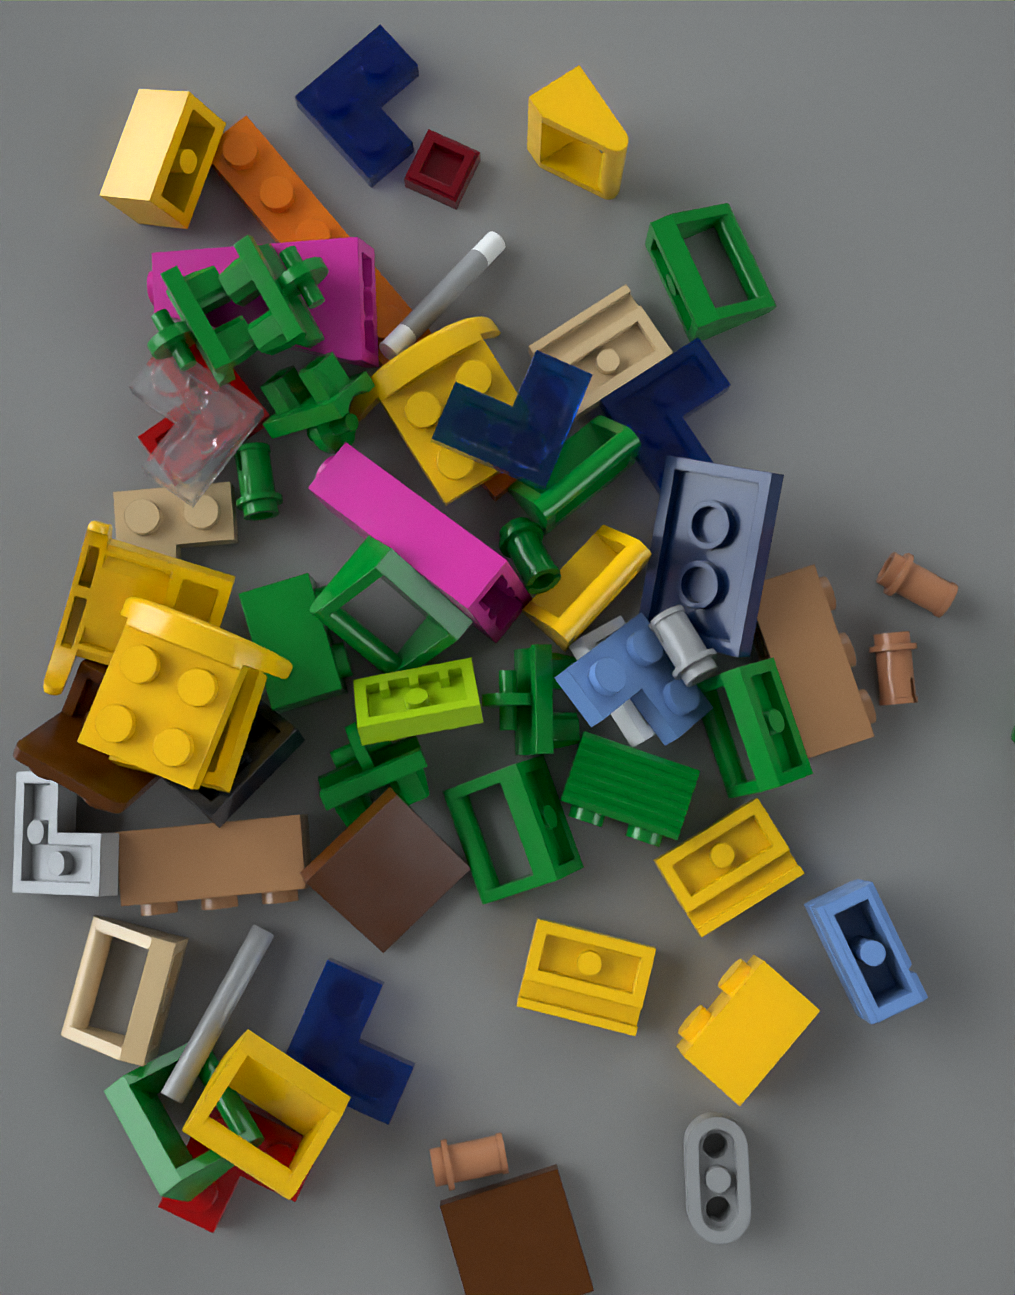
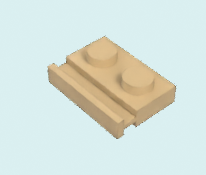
(608, 340)

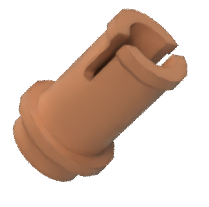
(916, 584)
(895, 667)
(468, 1160)

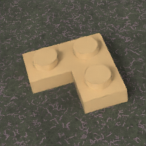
(166, 523)

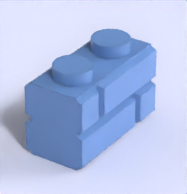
(865, 951)

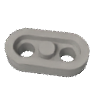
(716, 1175)

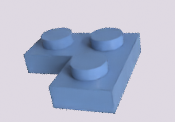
(634, 668)

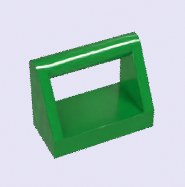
(684, 282)
(583, 469)
(368, 563)
(764, 726)
(538, 822)
(156, 1137)

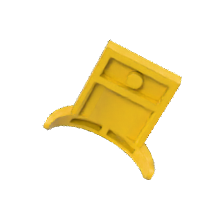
(417, 387)
(103, 581)
(171, 691)

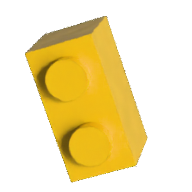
(163, 158)
(745, 1027)

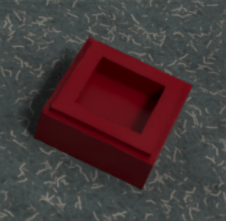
(442, 169)

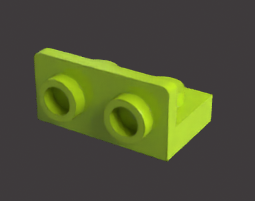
(417, 701)

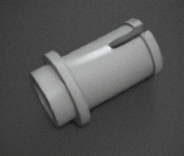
(684, 646)

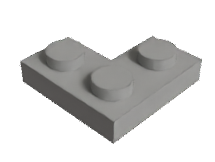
(50, 852)

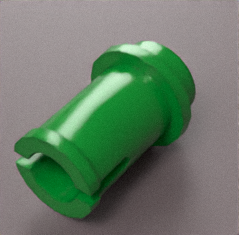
(256, 482)
(523, 544)

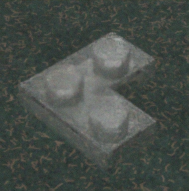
(207, 426)

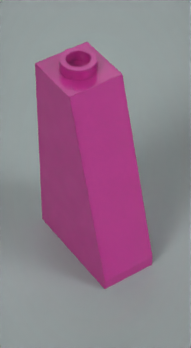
(349, 292)
(428, 540)

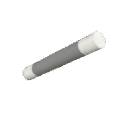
(443, 295)

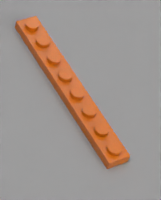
(294, 214)

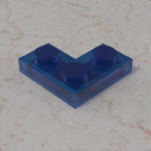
(349, 101)
(661, 400)
(520, 437)
(332, 1045)

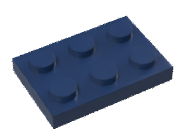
(712, 549)

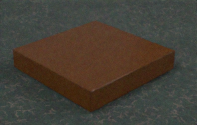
(385, 870)
(517, 1238)

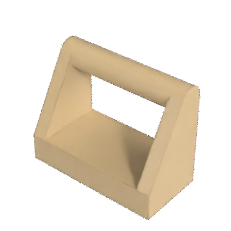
(152, 998)

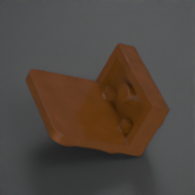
(57, 756)

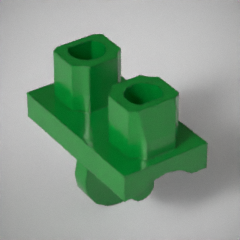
(263, 273)
(192, 299)
(316, 401)
(527, 702)
(371, 767)

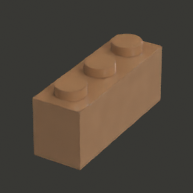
(813, 661)
(214, 863)

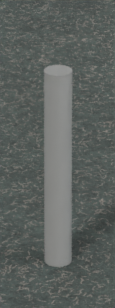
(217, 1014)

